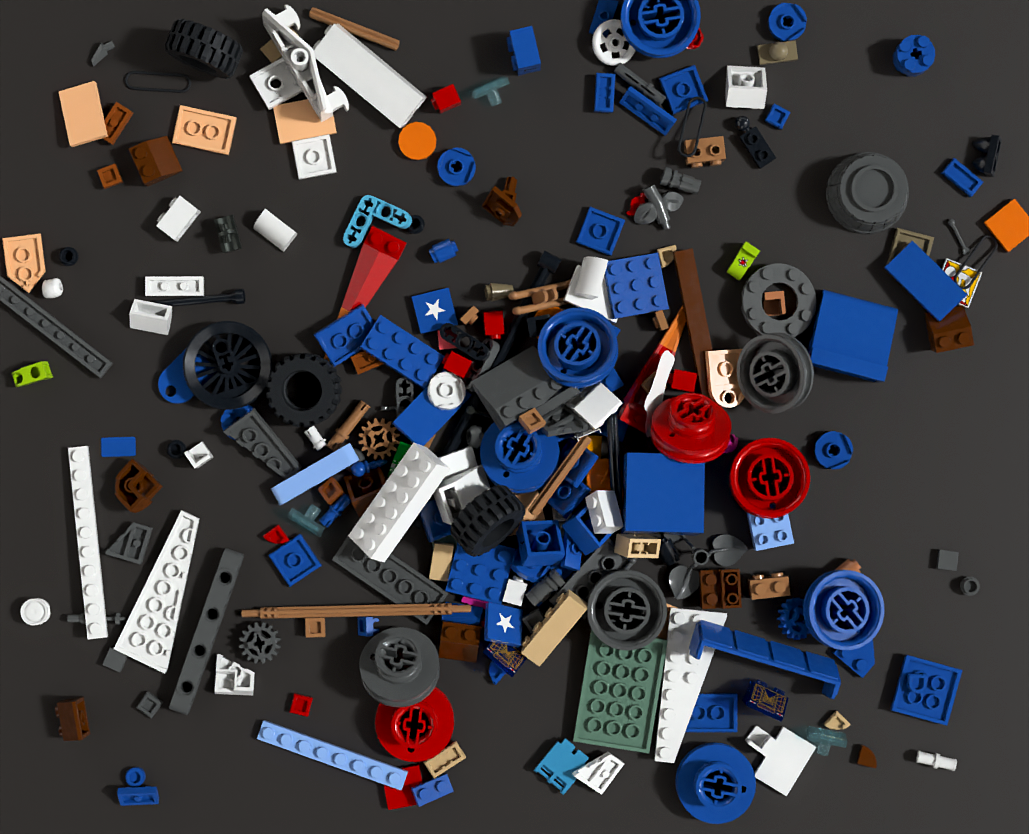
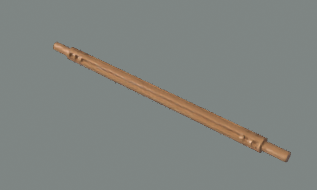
(356, 610)

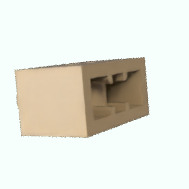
(637, 546)

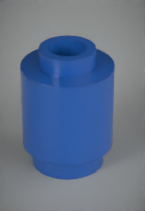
(443, 251)

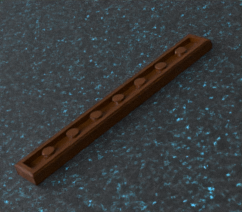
(694, 313)

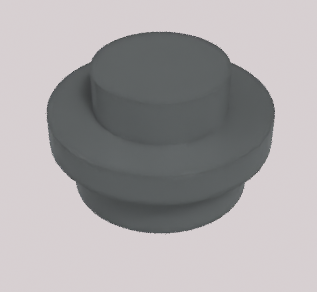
(969, 586)

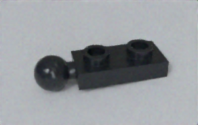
(754, 142)

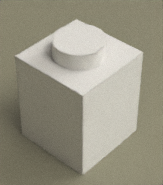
(515, 590)

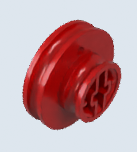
(690, 428)
(783, 463)
(439, 732)

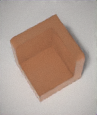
(774, 303)

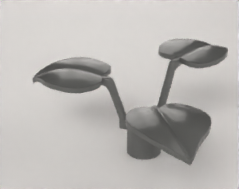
(726, 553)

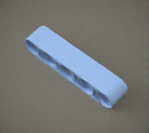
(315, 474)

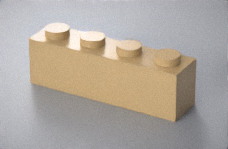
(554, 627)

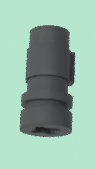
(681, 181)
(543, 589)

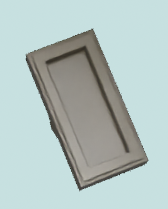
(777, 52)

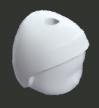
(52, 288)

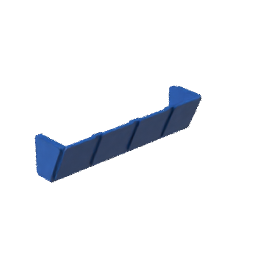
(766, 652)

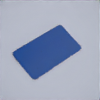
(118, 446)

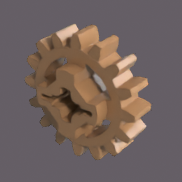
(371, 433)

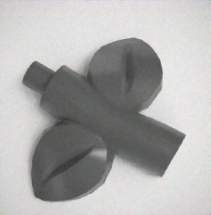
(657, 207)

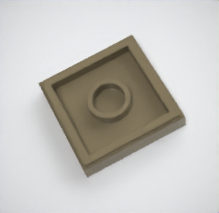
(904, 237)

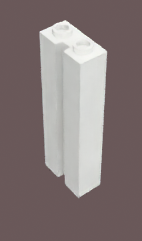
(368, 75)

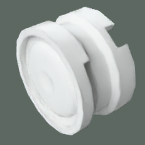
(35, 611)

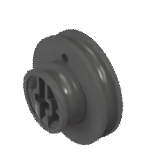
(758, 367)
(627, 633)
(403, 667)

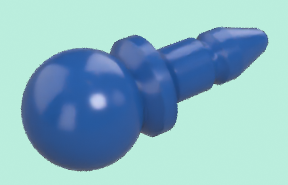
(360, 468)

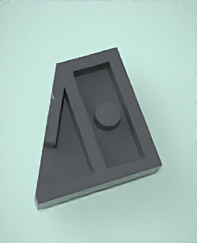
(562, 422)
(132, 543)

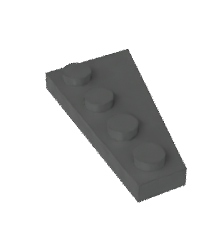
(260, 439)

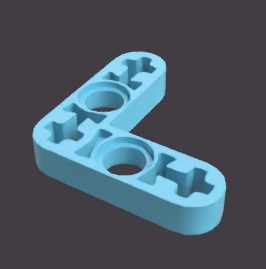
(374, 211)

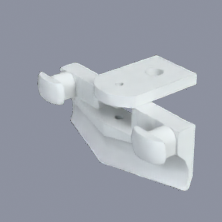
(295, 70)

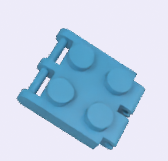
(561, 764)

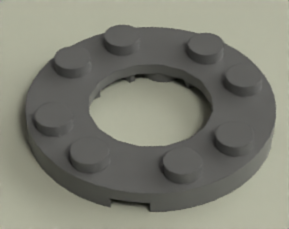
(793, 278)

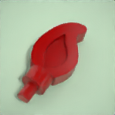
(635, 203)

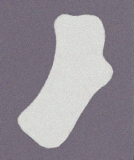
(657, 390)

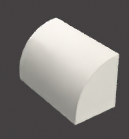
(274, 230)
(591, 277)
(150, 316)

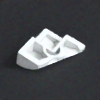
(232, 678)

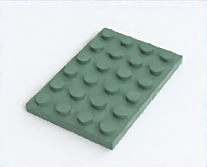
(620, 695)

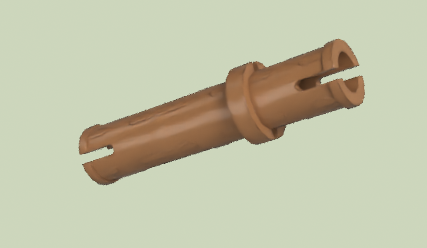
(349, 424)

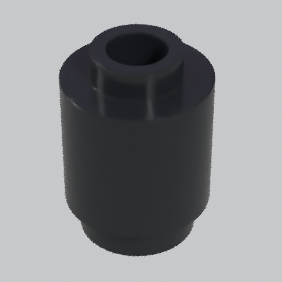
(668, 552)

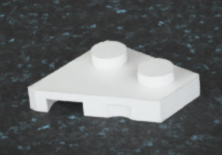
(599, 772)

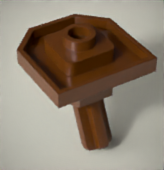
(502, 203)

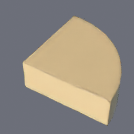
(666, 255)
(836, 721)

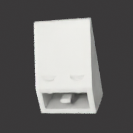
(456, 492)

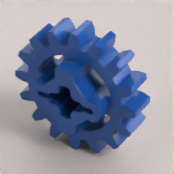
(792, 619)

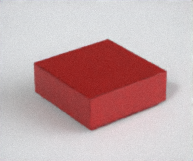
(301, 704)

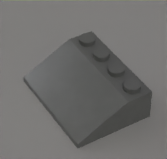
(515, 387)

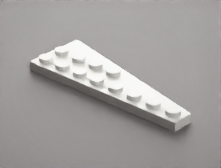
(155, 616)
(681, 679)

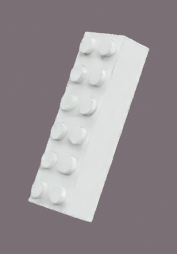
(399, 502)

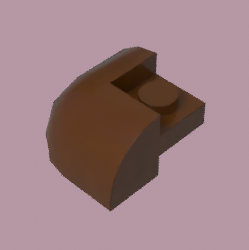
(136, 486)

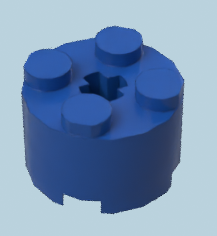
(909, 65)

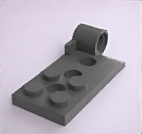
(590, 565)

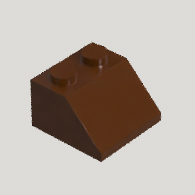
(155, 160)
(951, 332)
(364, 488)
(459, 641)
(73, 719)

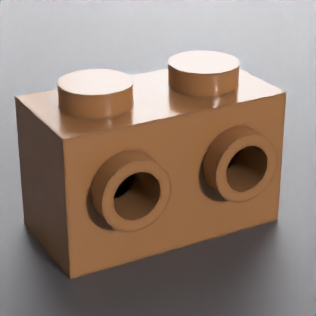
(709, 150)
(768, 587)

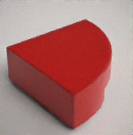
(276, 535)

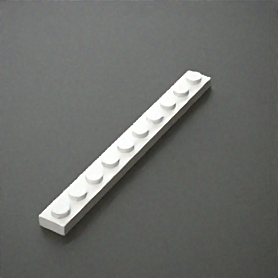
(88, 542)

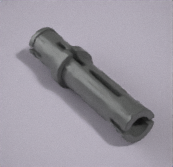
(658, 98)

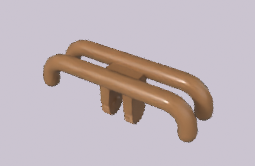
(542, 297)

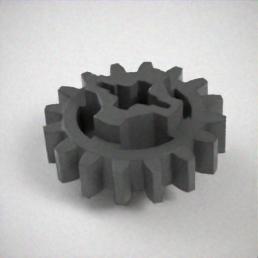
(261, 651)

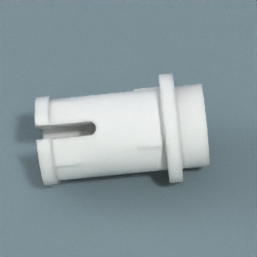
(315, 438)

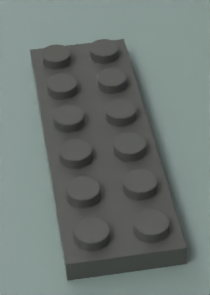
(391, 578)

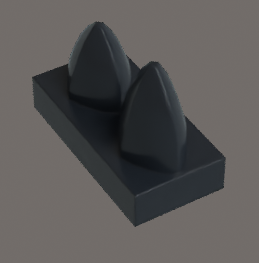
(991, 147)

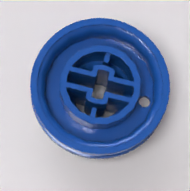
(680, 15)
(569, 343)
(527, 470)
(860, 608)
(707, 764)

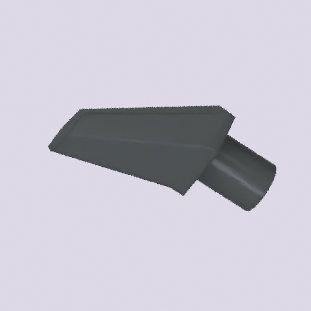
(101, 52)

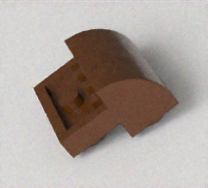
(720, 588)

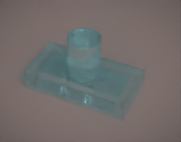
(491, 90)
(307, 520)
(826, 739)

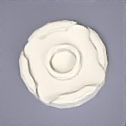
(446, 391)

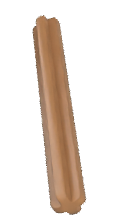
(355, 29)
(559, 475)

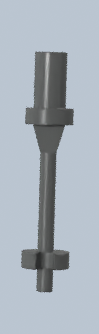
(81, 618)

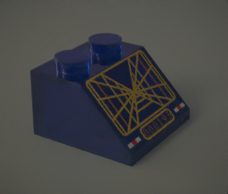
(505, 656)
(766, 700)

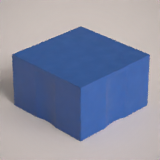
(662, 495)

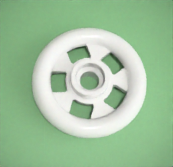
(598, 38)

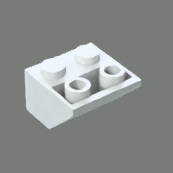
(594, 404)

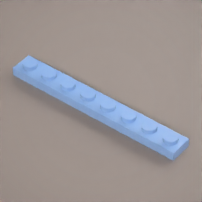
(332, 755)

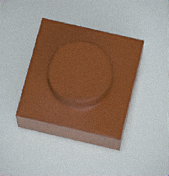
(110, 176)
(331, 490)

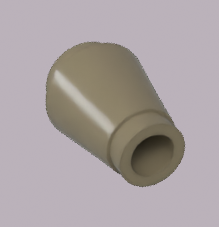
(497, 291)

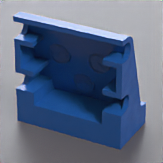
(852, 336)

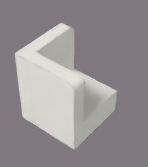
(198, 455)
(760, 740)

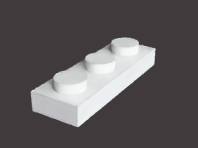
(174, 286)

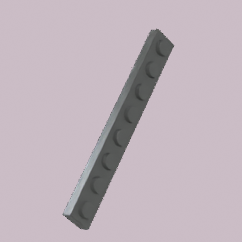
(53, 329)

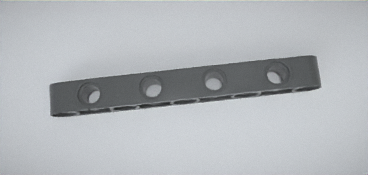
(206, 631)

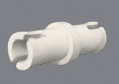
(936, 760)

